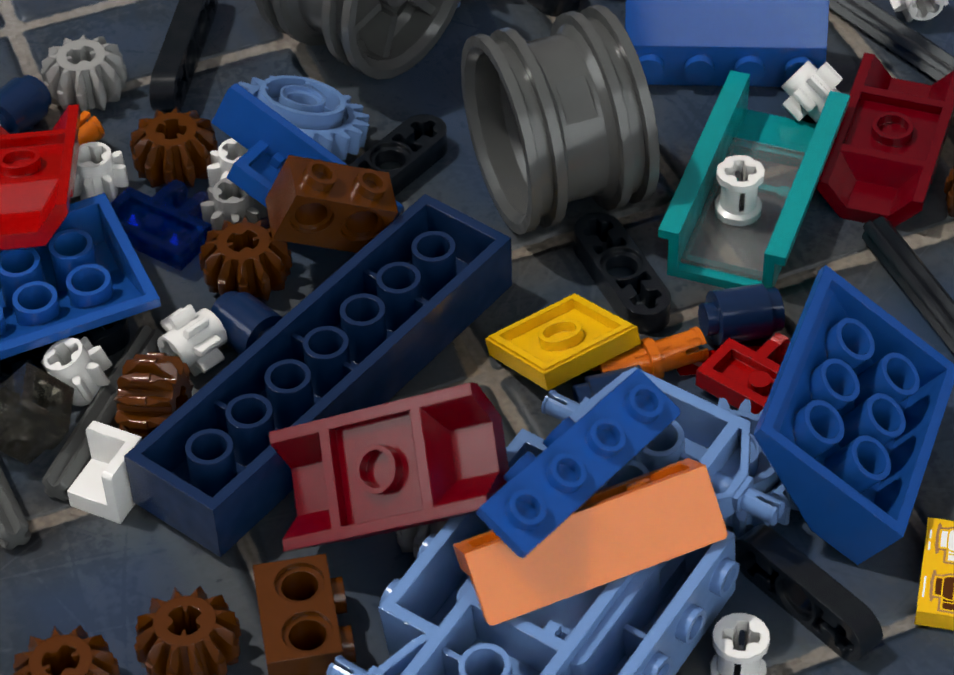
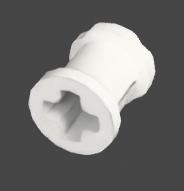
(745, 189)
(726, 639)

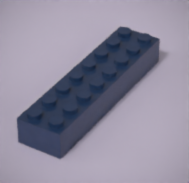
(331, 355)

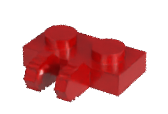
(742, 373)

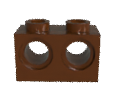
(329, 204)
(300, 616)

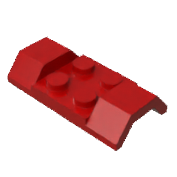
(37, 181)

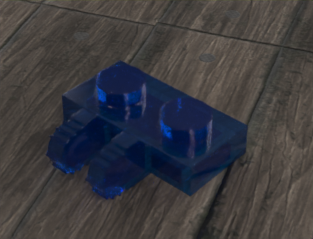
(164, 224)

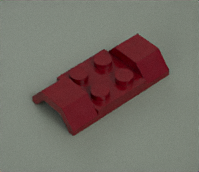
(887, 145)
(392, 466)

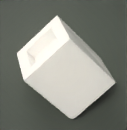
(104, 482)

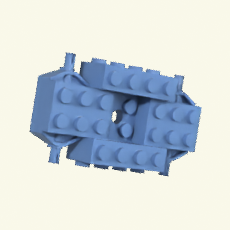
(619, 628)

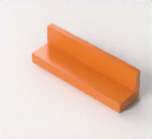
(601, 542)

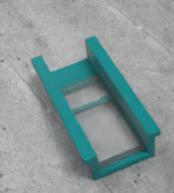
(793, 161)

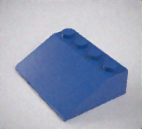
(708, 38)
(73, 283)
(853, 418)

